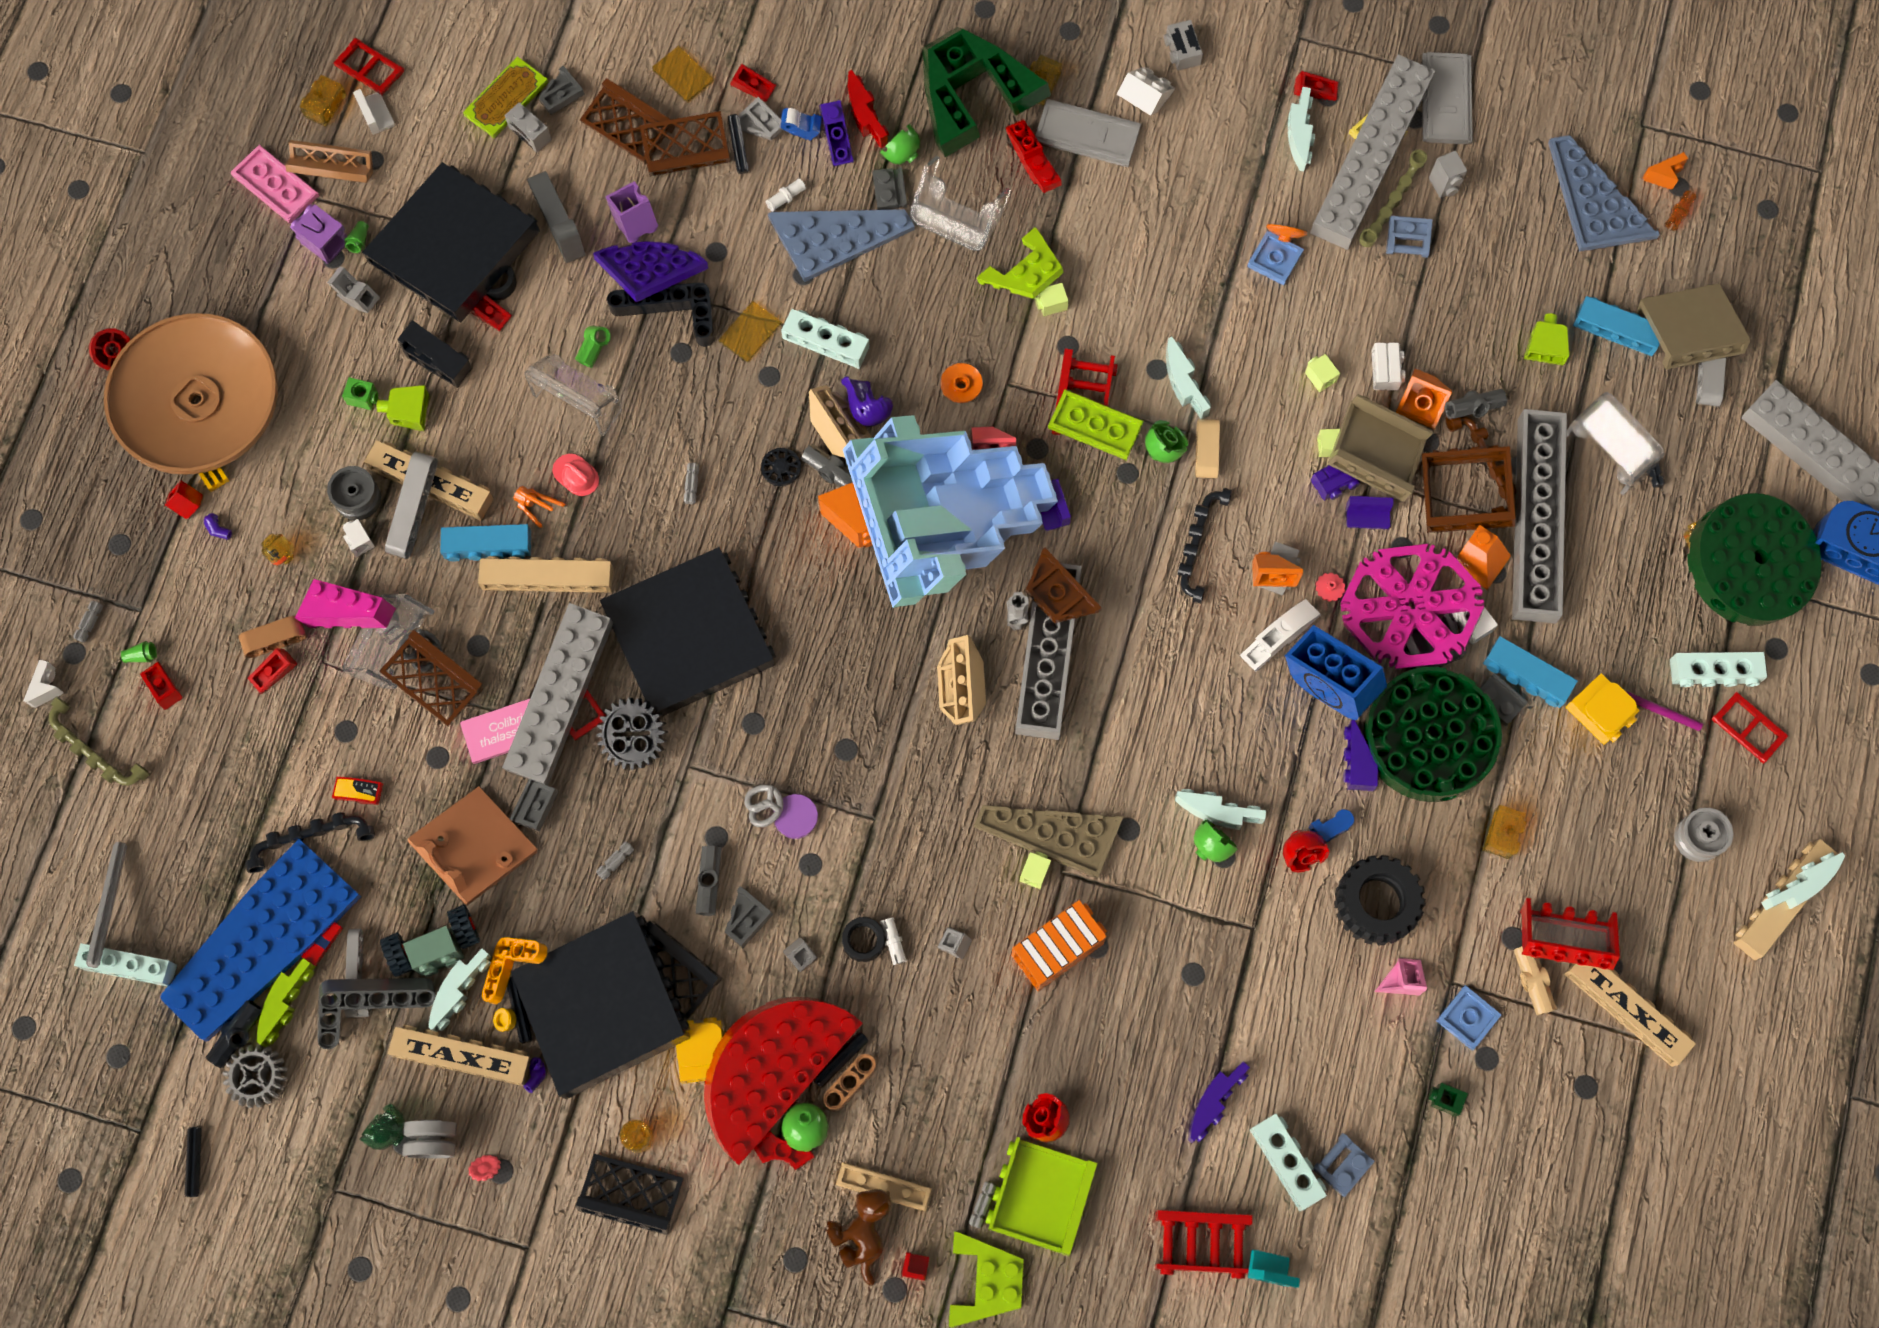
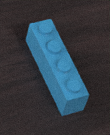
(1616, 325)
(485, 541)
(1529, 672)

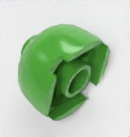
(902, 147)
(1165, 443)
(1213, 843)
(805, 1127)

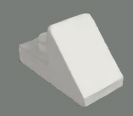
(39, 688)

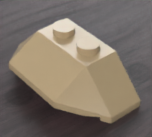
(834, 419)
(961, 681)

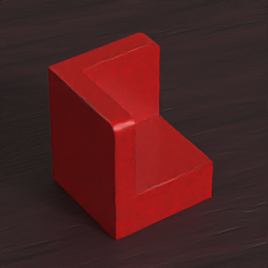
(184, 499)
(915, 1266)

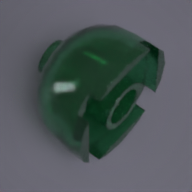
(384, 1129)

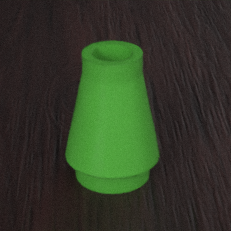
(357, 237)
(139, 653)

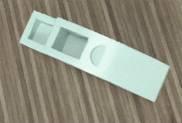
(1300, 131)
(1180, 374)
(1209, 806)
(1808, 882)
(450, 995)

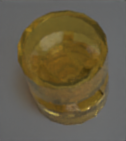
(636, 1136)

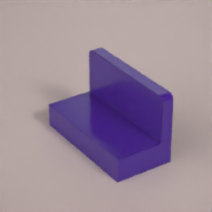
(1368, 512)
(1059, 514)

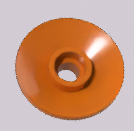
(1286, 233)
(961, 374)

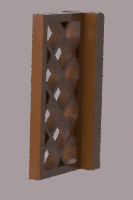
(633, 105)
(689, 161)
(440, 661)

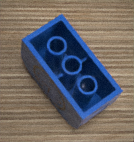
(1851, 539)
(1335, 673)

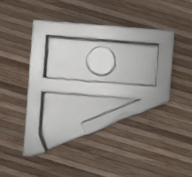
(760, 120)

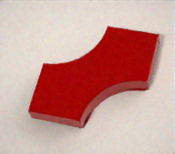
(773, 1148)

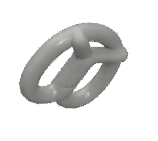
(768, 803)

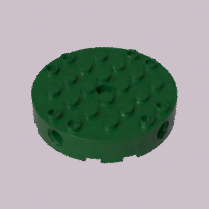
(1754, 559)
(1459, 716)

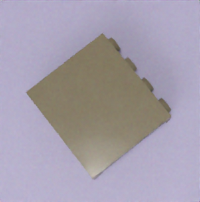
(1695, 325)
(1379, 447)

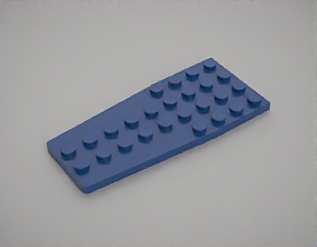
(259, 940)

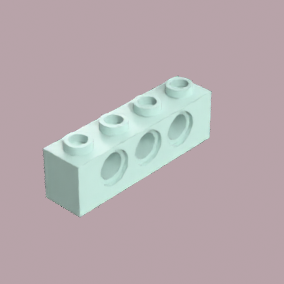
(851, 355)
(1751, 662)
(129, 966)
(1288, 1176)

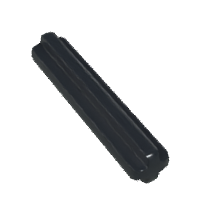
(738, 144)
(522, 1022)
(841, 1059)
(193, 1157)

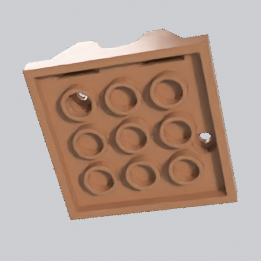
(473, 845)

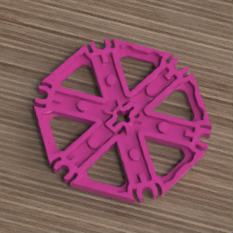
(1405, 619)

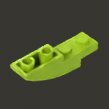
(276, 1009)

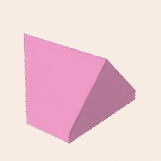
(1404, 978)

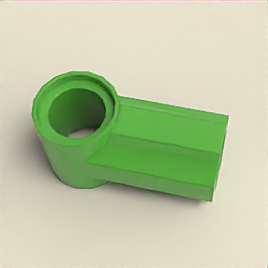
(591, 347)

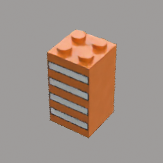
(1059, 945)

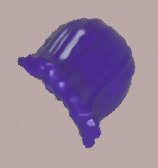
(863, 404)

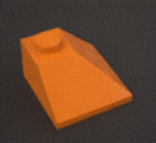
(1424, 399)
(1484, 556)
(1275, 571)

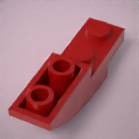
(862, 110)
(1032, 156)

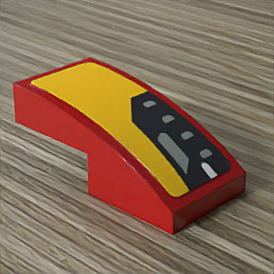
(357, 790)

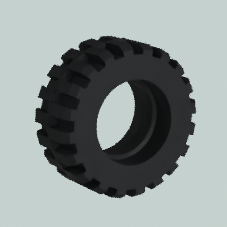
(1400, 880)

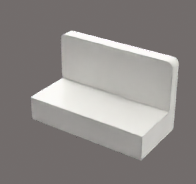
(374, 111)

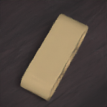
(1207, 448)

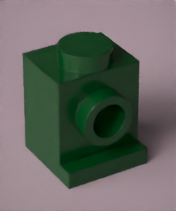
(1455, 1097)

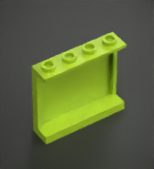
(1041, 1196)

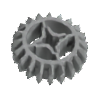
(240, 1063)

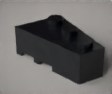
(434, 354)

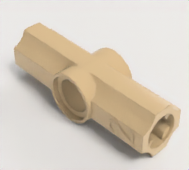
(1536, 982)

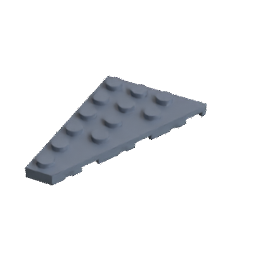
(1594, 205)
(831, 238)

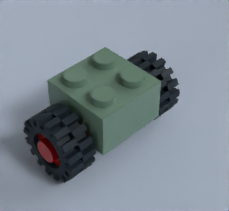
(433, 949)

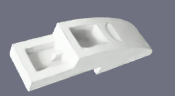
(1280, 633)

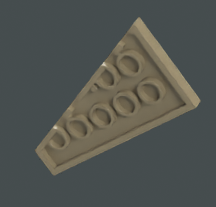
(1064, 837)

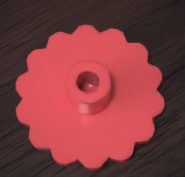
(1330, 587)
(484, 1167)

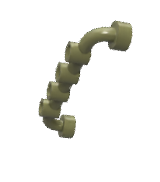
(1369, 236)
(94, 759)

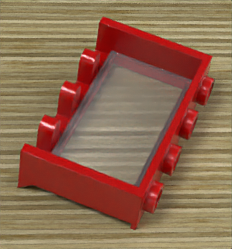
(1569, 937)

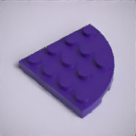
(648, 266)

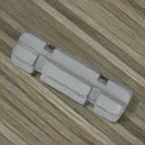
(691, 483)
(88, 621)
(614, 860)
(982, 1204)

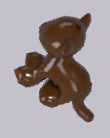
(871, 1207)

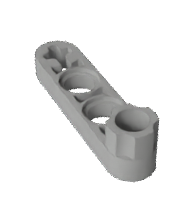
(354, 964)

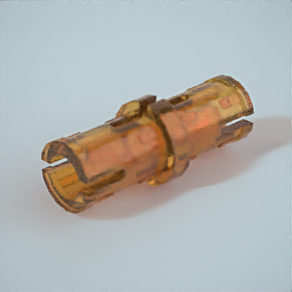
(1680, 210)

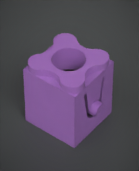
(633, 220)
(319, 233)

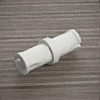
(785, 194)
(893, 941)

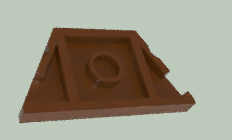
(1058, 591)

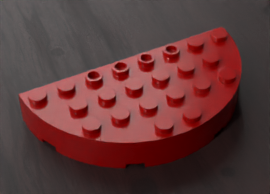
(767, 1065)

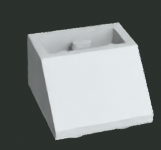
(1145, 90)

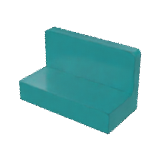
(1271, 1269)

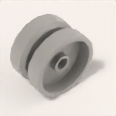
(1703, 834)
(429, 1139)

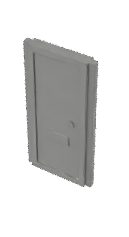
(1448, 99)
(1087, 133)

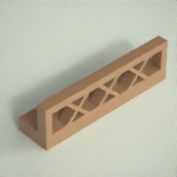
(332, 168)

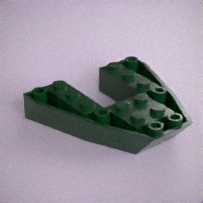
(957, 60)

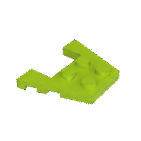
(1031, 274)
(997, 1281)

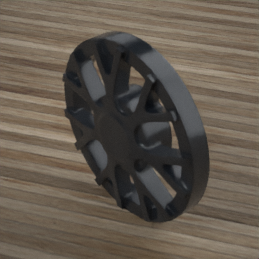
(781, 466)

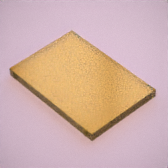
(682, 74)
(750, 331)

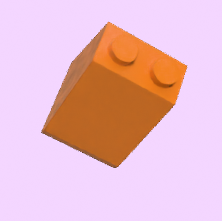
(845, 513)

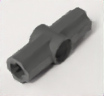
(1475, 403)
(828, 467)
(709, 866)

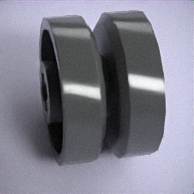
(354, 493)

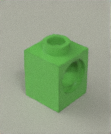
(354, 388)

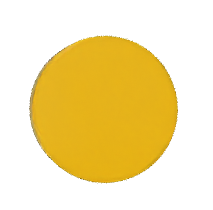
(504, 1019)

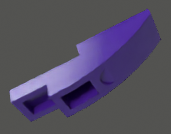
(1209, 1108)

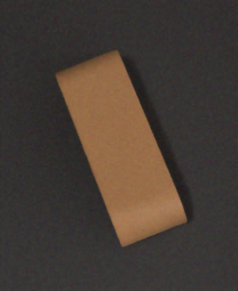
(272, 636)
(852, 1071)

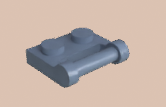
(1409, 229)
(1349, 1170)

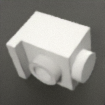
(357, 538)

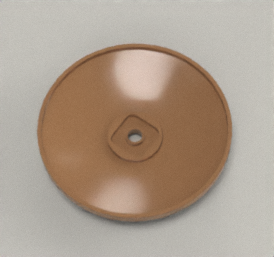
(169, 365)

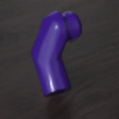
(214, 529)
(537, 1074)

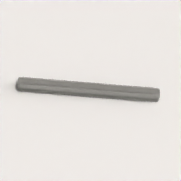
(106, 905)

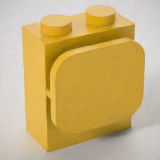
(1604, 709)
(697, 1052)

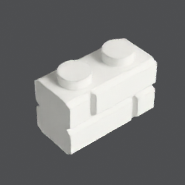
(1387, 366)

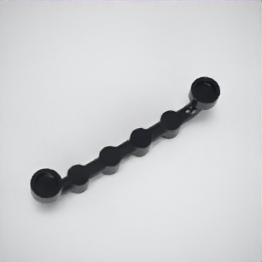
(1196, 532)
(316, 829)

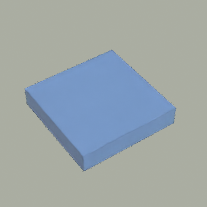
(1275, 258)
(1468, 1017)

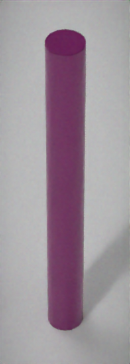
(1666, 712)

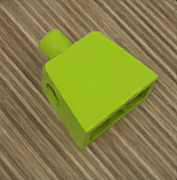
(1548, 342)
(406, 407)

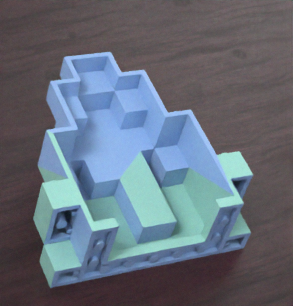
(941, 504)

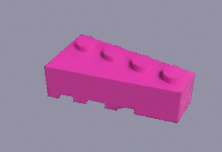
(339, 606)

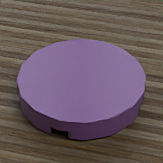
(798, 817)

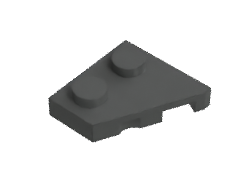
(560, 92)
(746, 918)

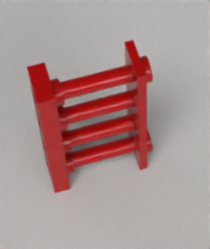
(1066, 382)
(1215, 1222)

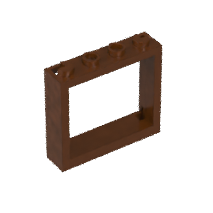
(1472, 521)

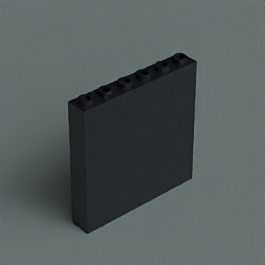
(451, 241)
(688, 632)
(601, 1004)

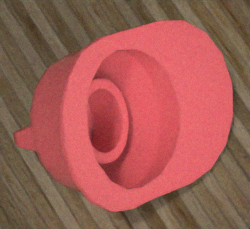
(576, 474)

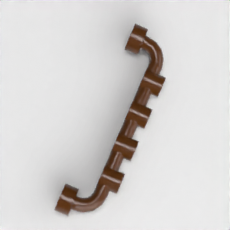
(1479, 436)

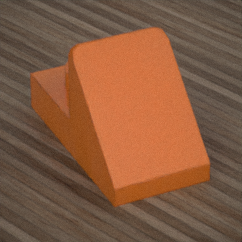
(1664, 172)

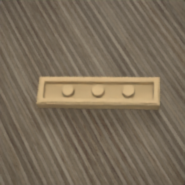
(900, 1191)

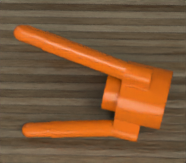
(528, 497)

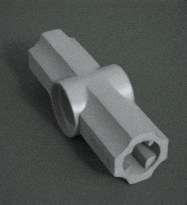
(1017, 611)

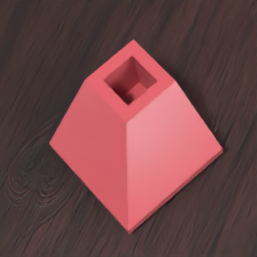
(990, 438)

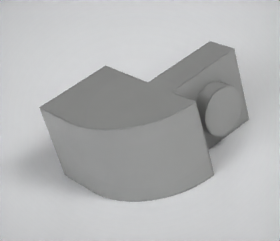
(352, 291)

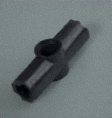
(228, 1042)

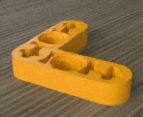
(493, 991)

